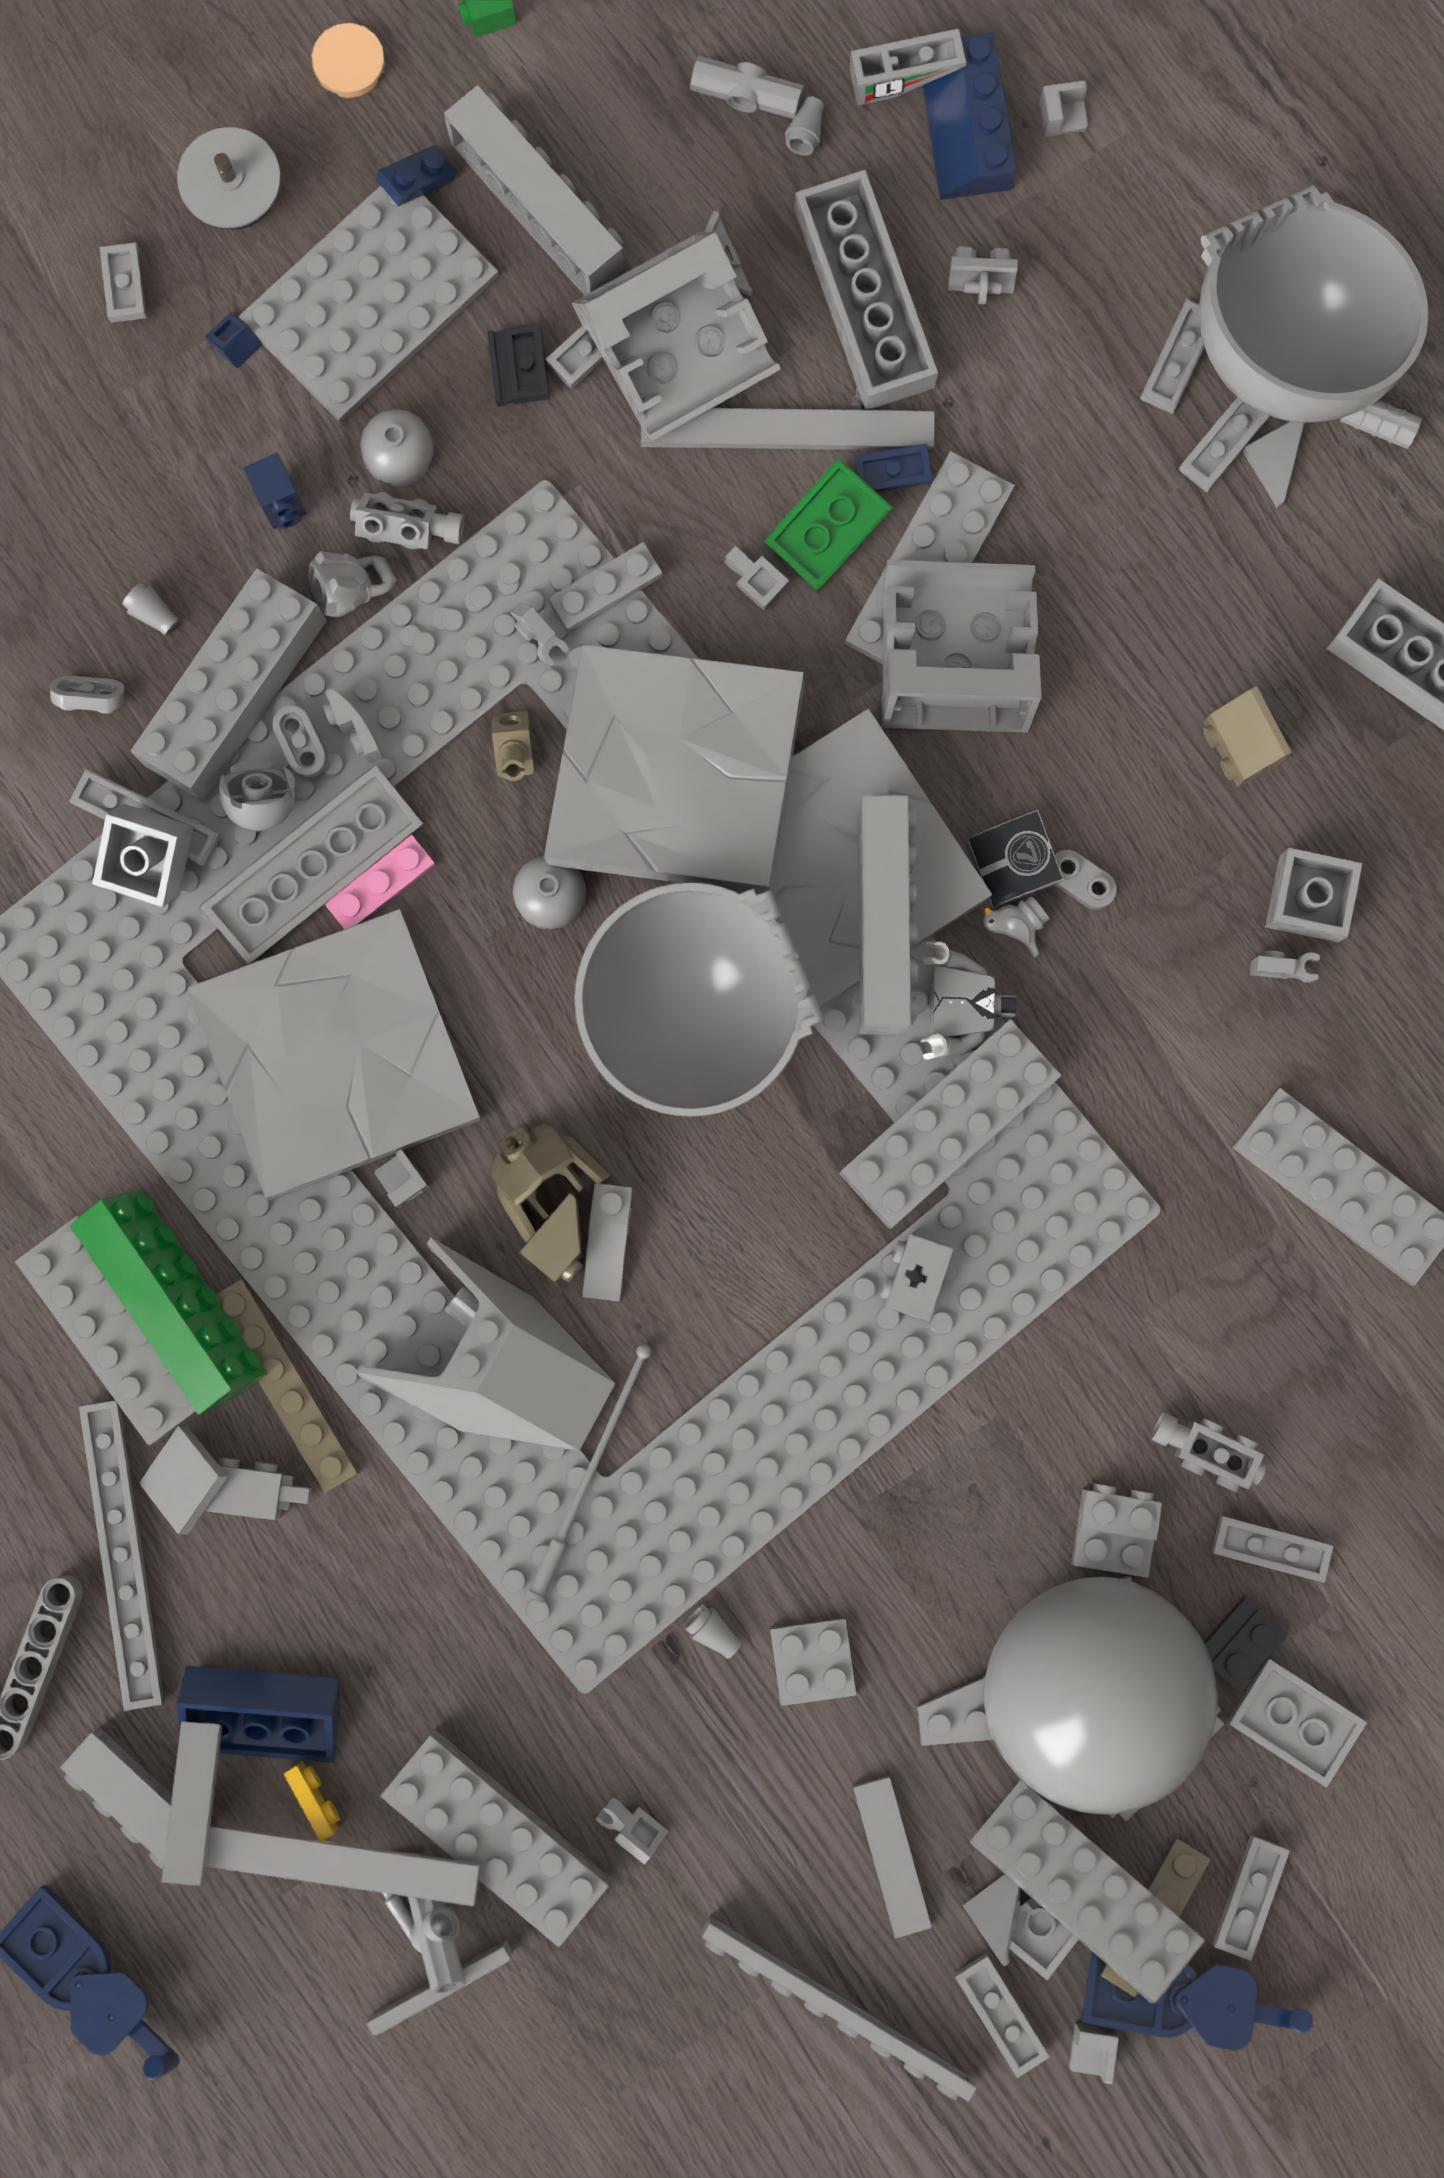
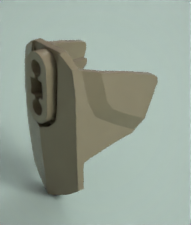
(531, 1159)

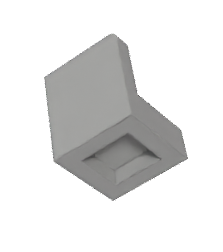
(1063, 108)
(401, 1179)
(1094, 2050)

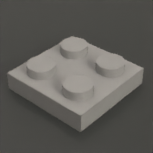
(813, 1661)

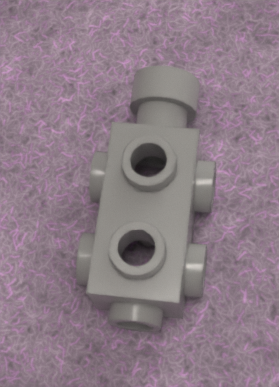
(400, 523)
(1216, 1451)

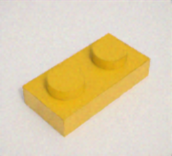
(305, 1785)

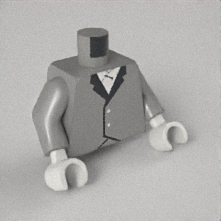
(961, 1003)

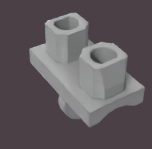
(982, 275)

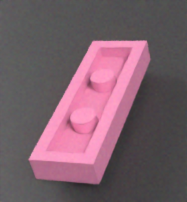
(380, 883)

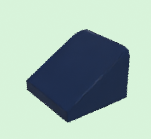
(234, 340)

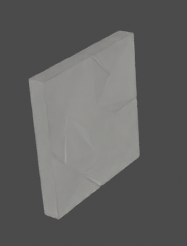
(675, 769)
(819, 853)
(333, 1054)

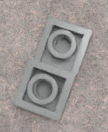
(347, 718)

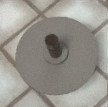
(229, 178)

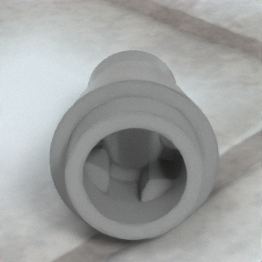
(805, 128)
(149, 608)
(711, 1631)

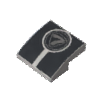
(1015, 859)

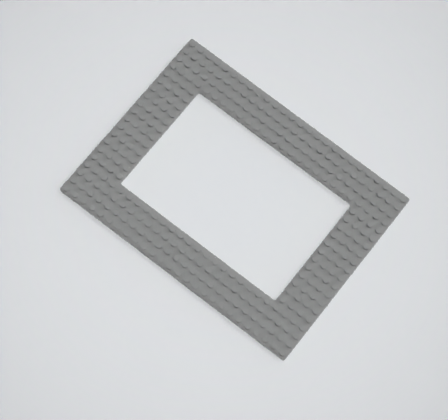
(355, 1292)

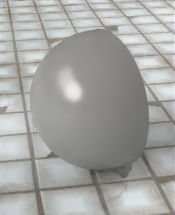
(1310, 308)
(693, 998)
(1101, 1696)

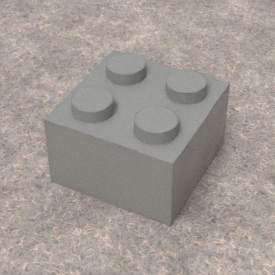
(142, 855)
(1313, 895)

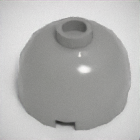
(397, 447)
(257, 794)
(549, 894)

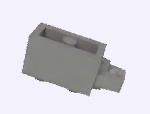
(256, 1490)

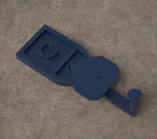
(49, 1949)
(1215, 2004)

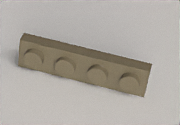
(1173, 1888)

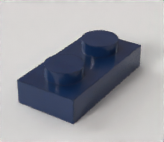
(416, 175)
(895, 468)

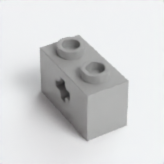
(933, 1263)

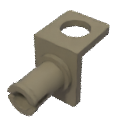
(512, 745)

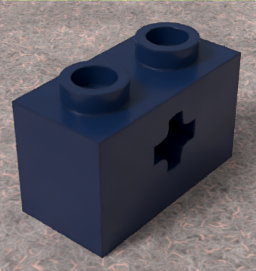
(275, 492)

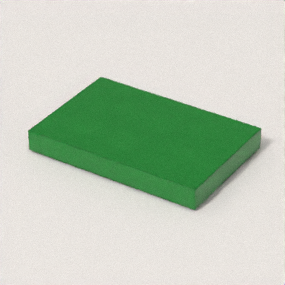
(828, 524)

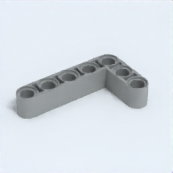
(46, 1651)

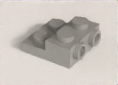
(1116, 1531)

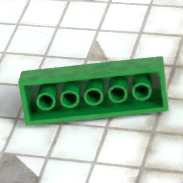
(168, 1300)

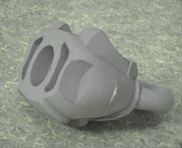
(343, 583)

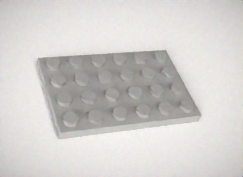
(368, 299)

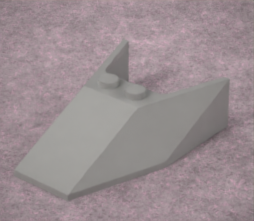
(511, 1372)

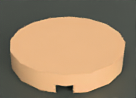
(348, 60)

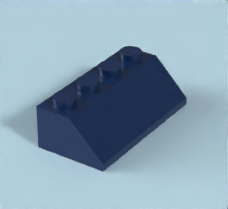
(971, 124)
(264, 1711)

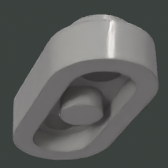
(87, 694)
(299, 743)
(1080, 882)

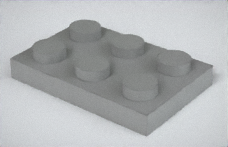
(1296, 1722)

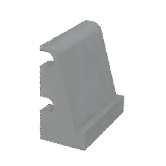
(677, 334)
(959, 646)

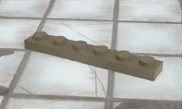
(289, 1391)

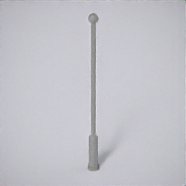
(558, 1544)

